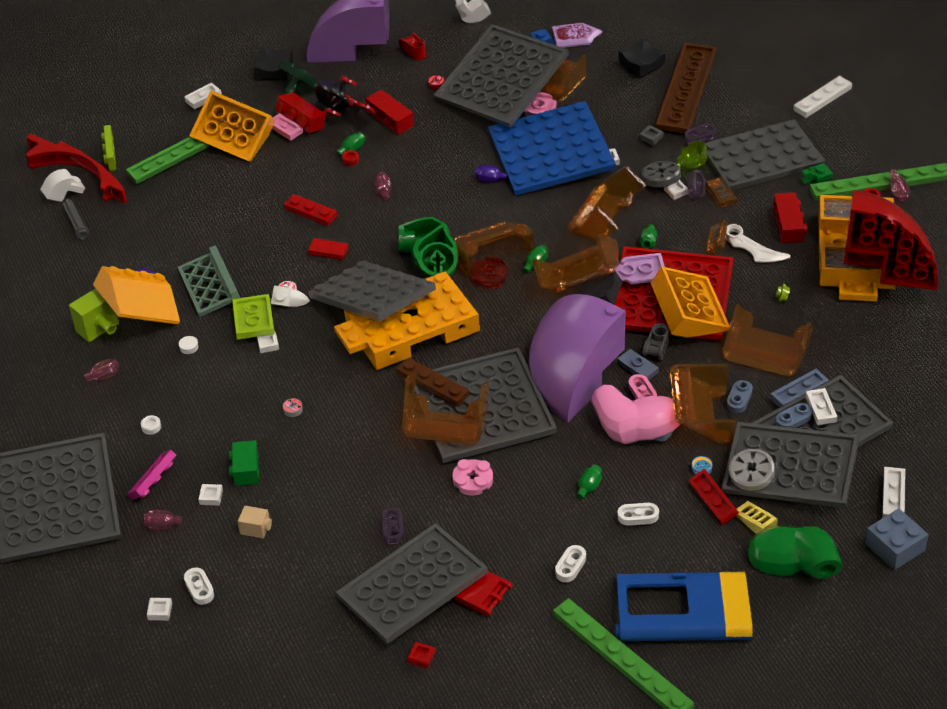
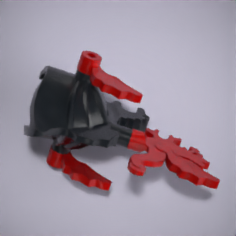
(336, 97)

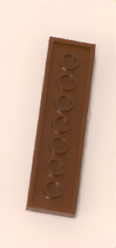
(686, 88)

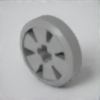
(750, 480)

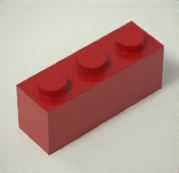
(300, 112)
(390, 112)
(789, 218)

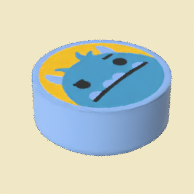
(700, 463)

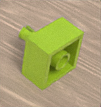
(93, 316)

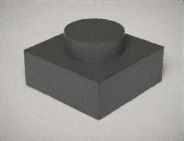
(651, 135)

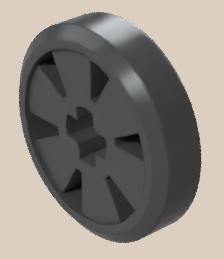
(661, 174)

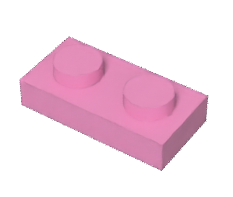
(286, 127)

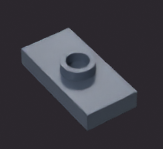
(637, 364)

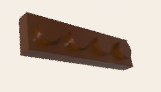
(433, 382)

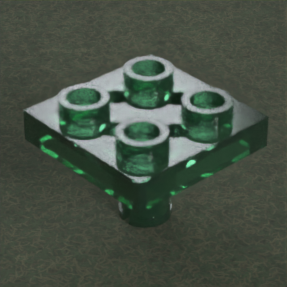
(298, 76)

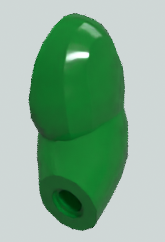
(429, 245)
(795, 550)

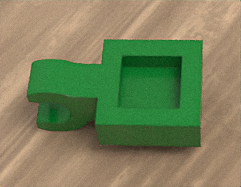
(816, 173)

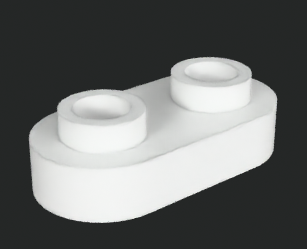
(637, 514)
(569, 565)
(199, 587)

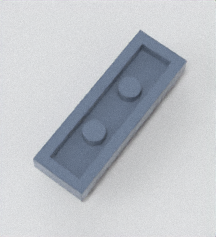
(798, 388)

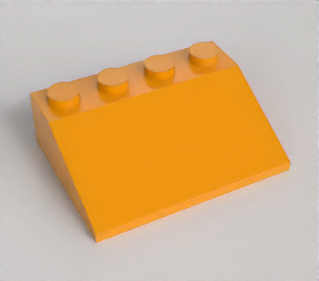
(232, 126)
(137, 294)
(688, 303)

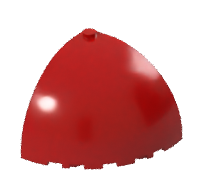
(891, 240)

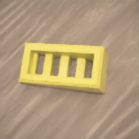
(756, 525)

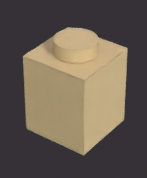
(254, 522)

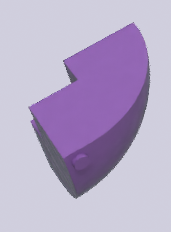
(348, 25)
(573, 349)

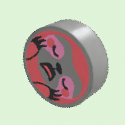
(292, 407)

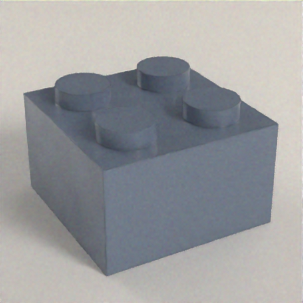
(896, 539)

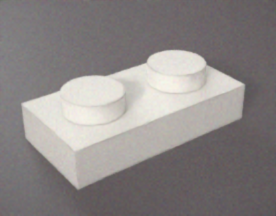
(198, 97)
(821, 406)

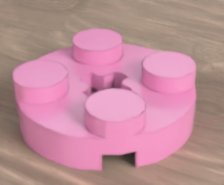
(541, 99)
(467, 468)

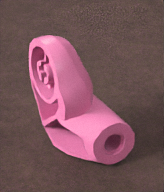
(633, 420)

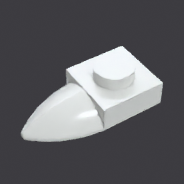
(288, 297)

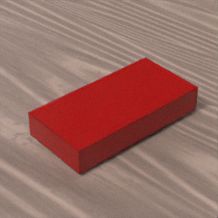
(328, 249)

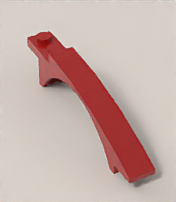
(47, 153)

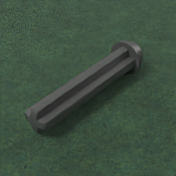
(81, 231)

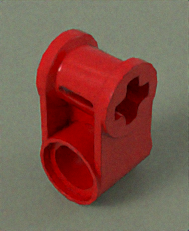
(413, 47)

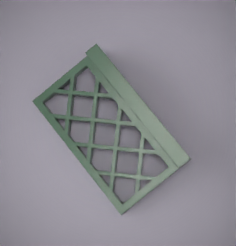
(220, 272)

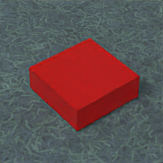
(421, 655)

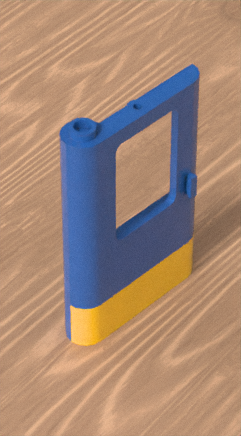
(715, 604)

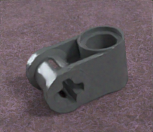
(657, 341)

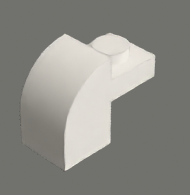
(473, 11)
(59, 183)

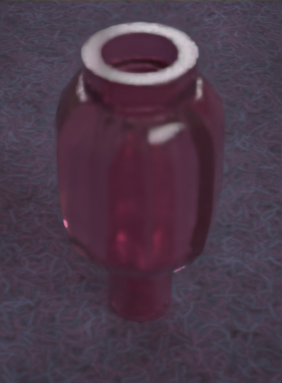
(383, 185)
(899, 186)
(103, 370)
(161, 519)

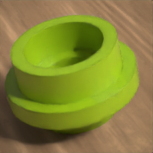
(782, 293)

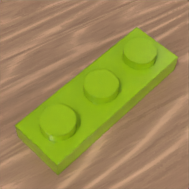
(108, 148)

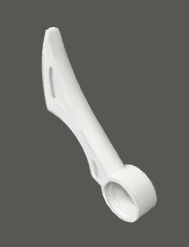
(760, 253)

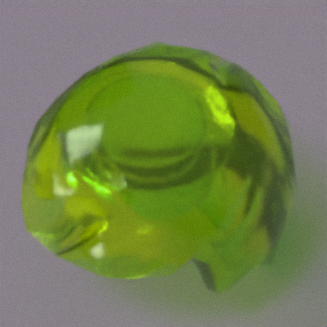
(693, 155)

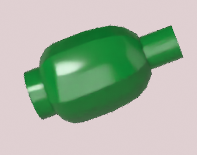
(352, 142)
(648, 237)
(539, 253)
(589, 480)

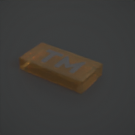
(721, 192)
(717, 237)

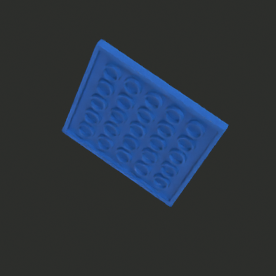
(551, 148)

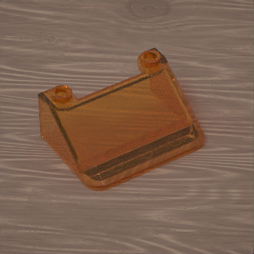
(468, 243)
(764, 348)
(692, 397)

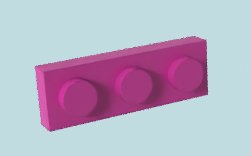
(152, 475)

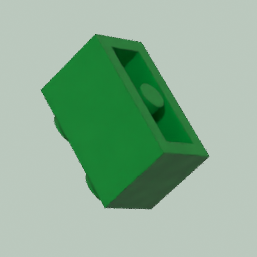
(244, 463)

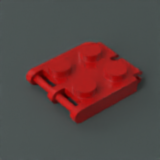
(484, 592)

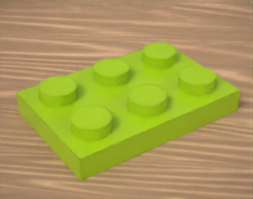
(253, 316)

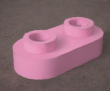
(640, 386)

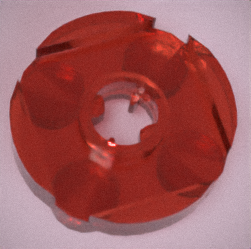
(481, 273)

